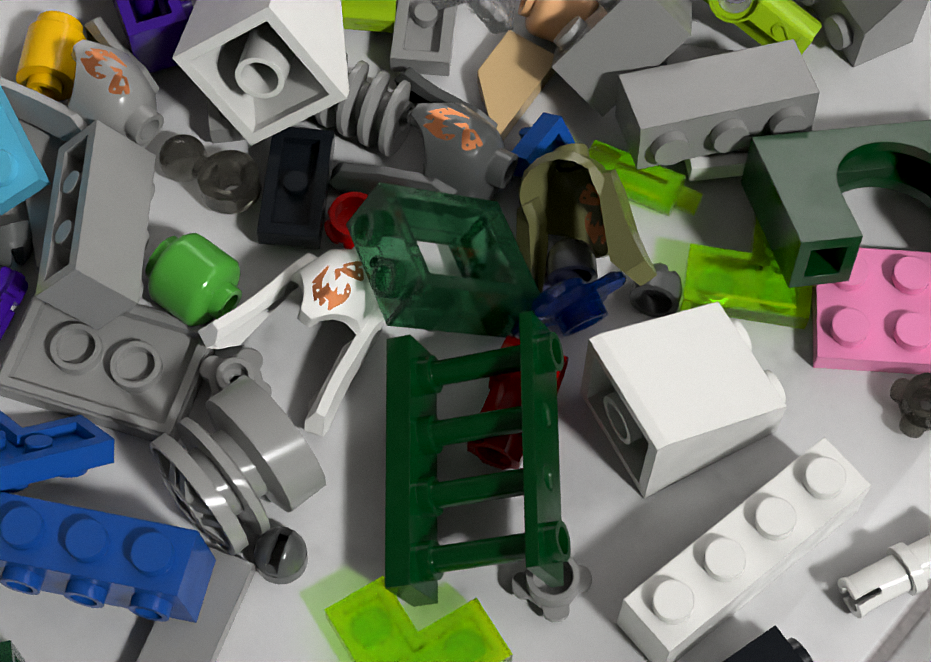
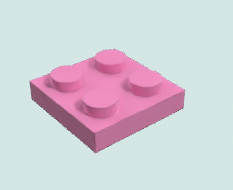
(877, 316)

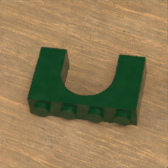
(799, 186)

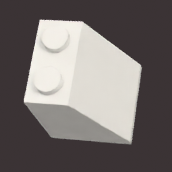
(266, 60)
(679, 394)

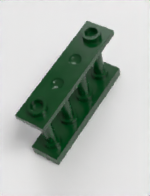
(416, 436)

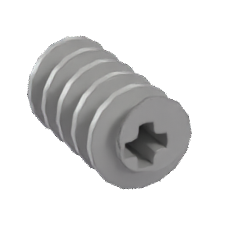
(372, 111)

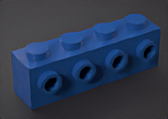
(103, 558)

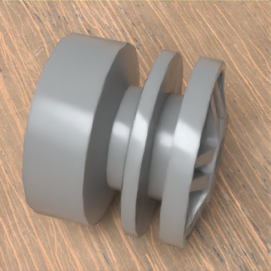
(247, 457)

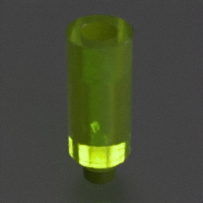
(649, 187)

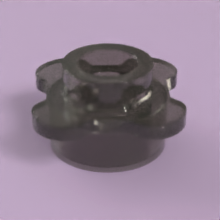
(908, 396)

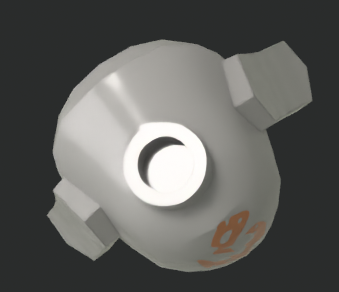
(107, 88)

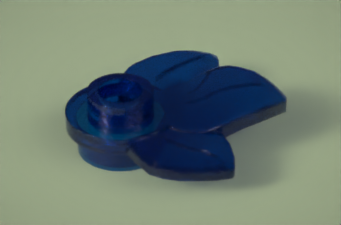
(575, 303)

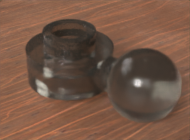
(186, 159)

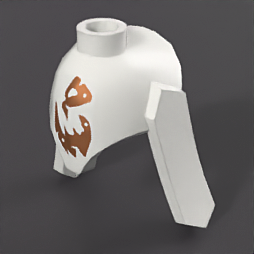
(331, 289)

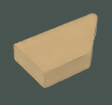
(513, 79)

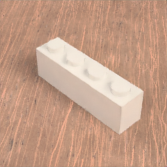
(742, 554)

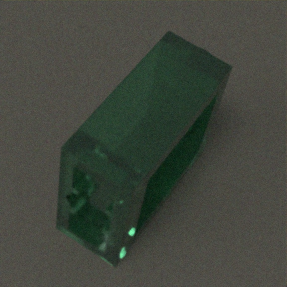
(492, 268)

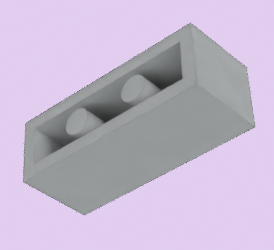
(714, 103)
(97, 226)

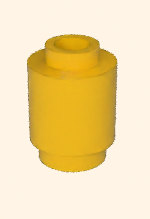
(47, 57)

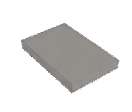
(126, 376)

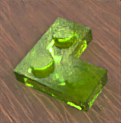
(744, 284)
(378, 629)

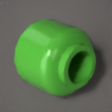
(193, 279)

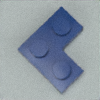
(50, 450)

